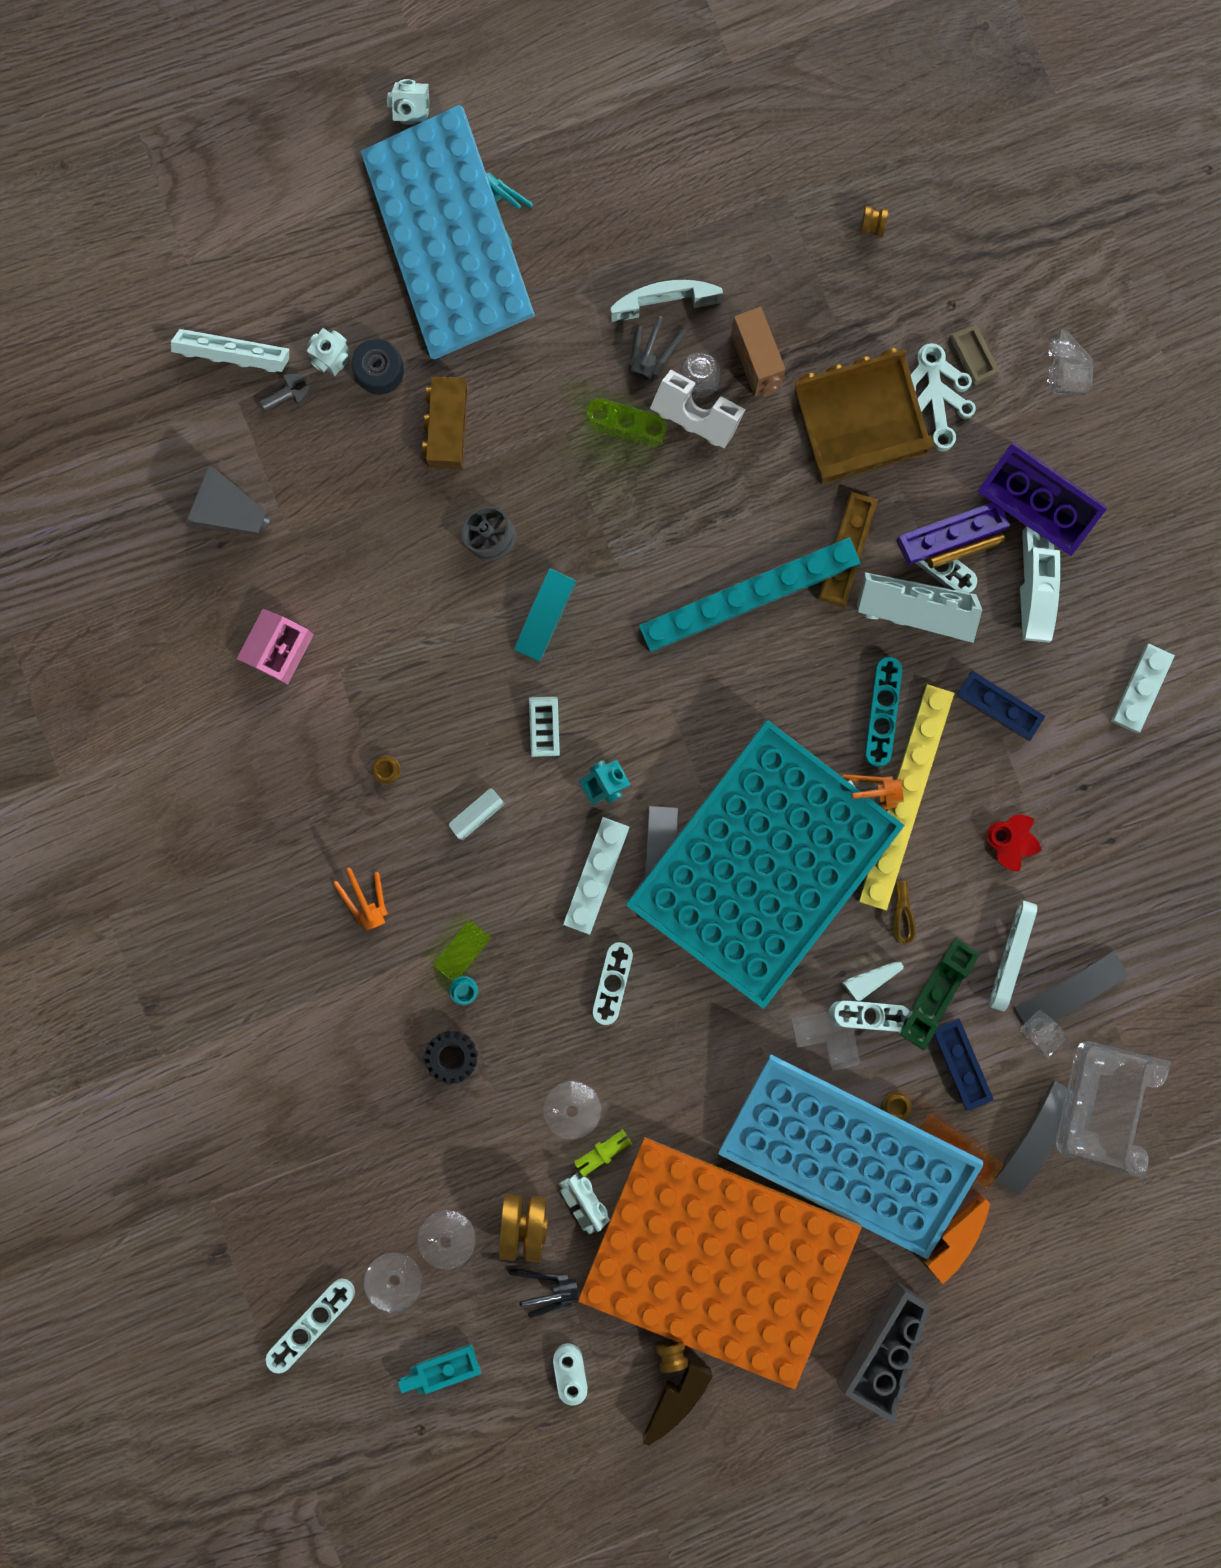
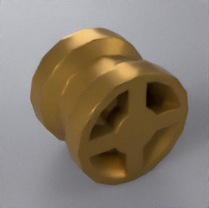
(874, 221)
(672, 1356)

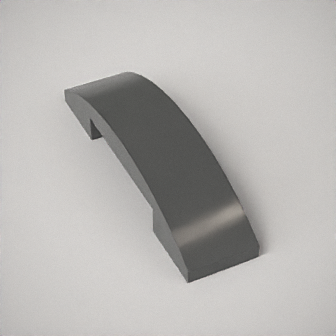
(661, 834)
(1076, 989)
(1036, 1142)

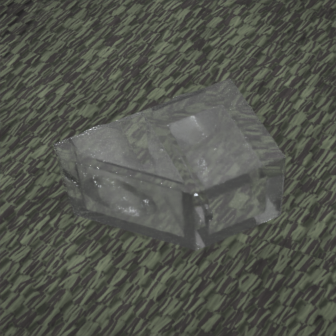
(1071, 366)

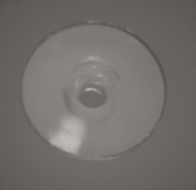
(572, 1094)
(450, 1225)
(389, 1296)

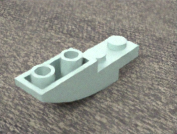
(1041, 587)

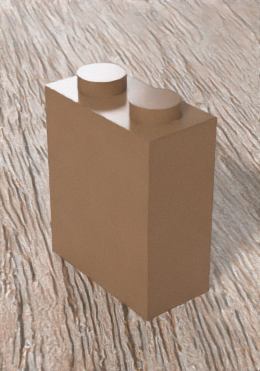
(758, 352)

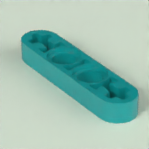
(878, 711)

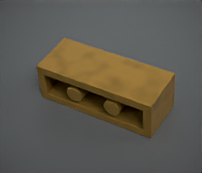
(445, 422)

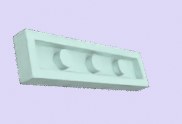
(230, 350)
(596, 875)

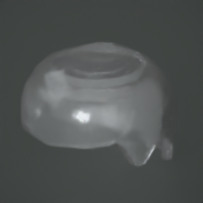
(703, 371)

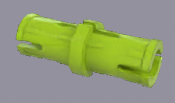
(603, 1152)

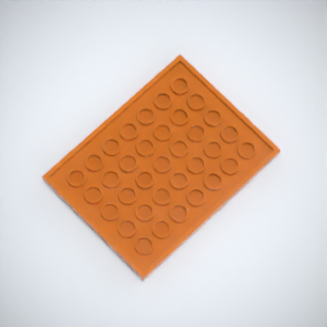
(719, 1263)

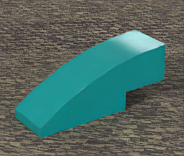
(545, 615)

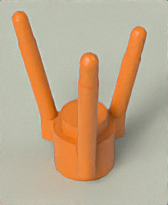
(888, 792)
(369, 915)

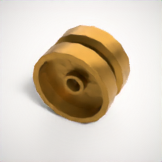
(523, 1228)

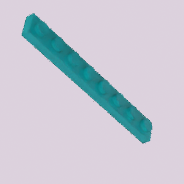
(750, 594)

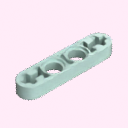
(1013, 955)
(312, 1327)

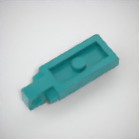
(441, 1371)

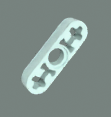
(953, 582)
(601, 1002)
(880, 1009)

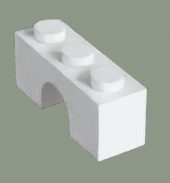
(676, 403)

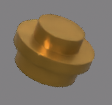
(386, 769)
(897, 1105)

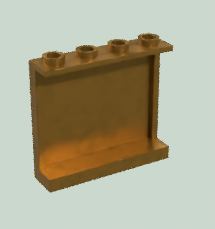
(862, 416)

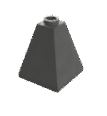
(225, 508)

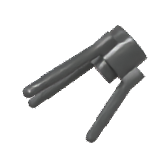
(644, 364)

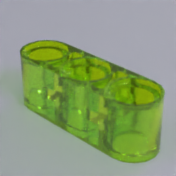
(616, 412)

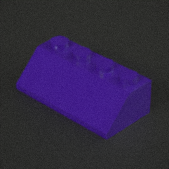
(1042, 498)

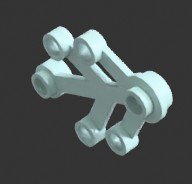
(937, 391)

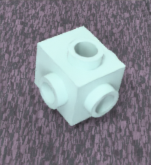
(409, 102)
(332, 359)

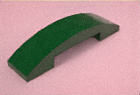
(937, 993)

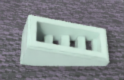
(543, 702)
(866, 983)

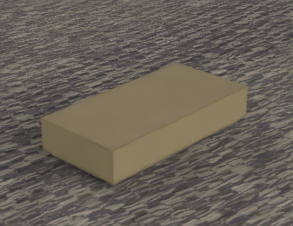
(974, 354)

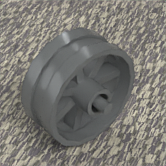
(479, 523)

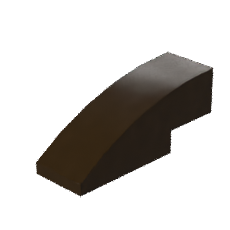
(677, 1401)

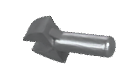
(288, 392)

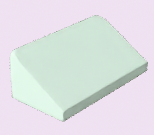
(476, 814)

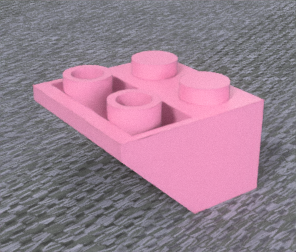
(275, 646)

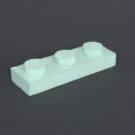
(1142, 688)

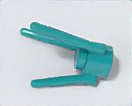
(501, 190)

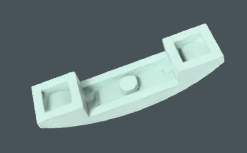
(701, 293)

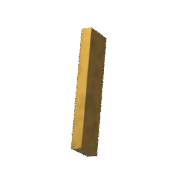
(855, 525)

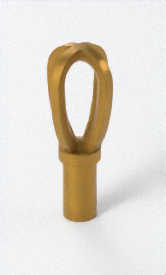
(903, 904)

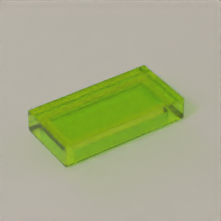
(462, 951)

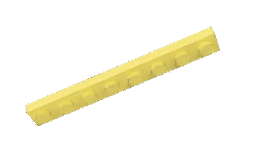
(914, 776)

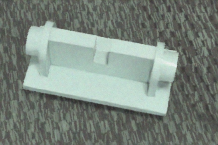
(592, 1214)

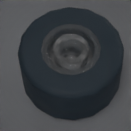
(385, 373)

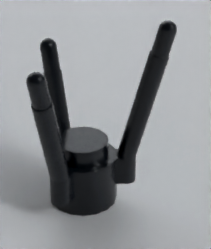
(564, 1292)

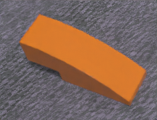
(958, 1239)

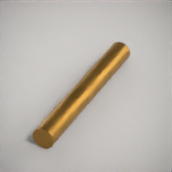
(966, 550)

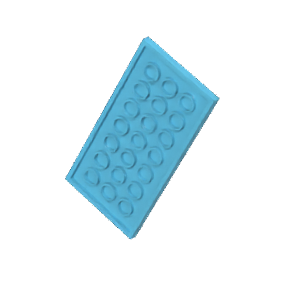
(447, 232)
(850, 1157)

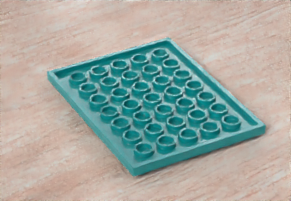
(764, 864)

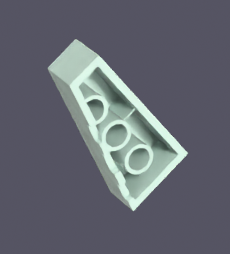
(920, 606)

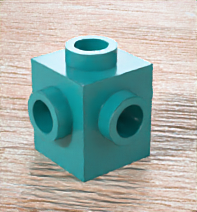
(604, 782)

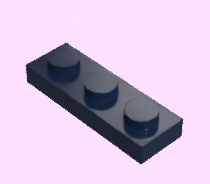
(1000, 706)
(962, 1064)

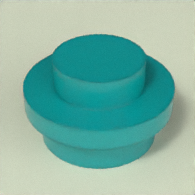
(463, 990)

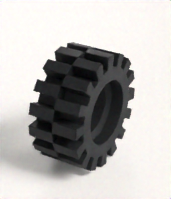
(445, 1074)

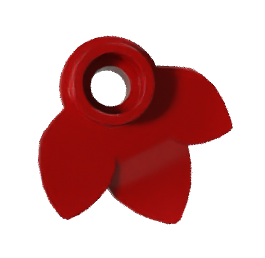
(1017, 841)

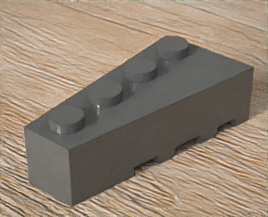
(885, 1353)

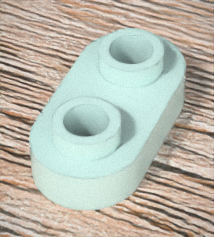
(570, 1375)

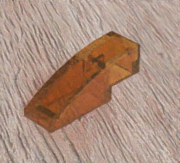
(991, 1165)

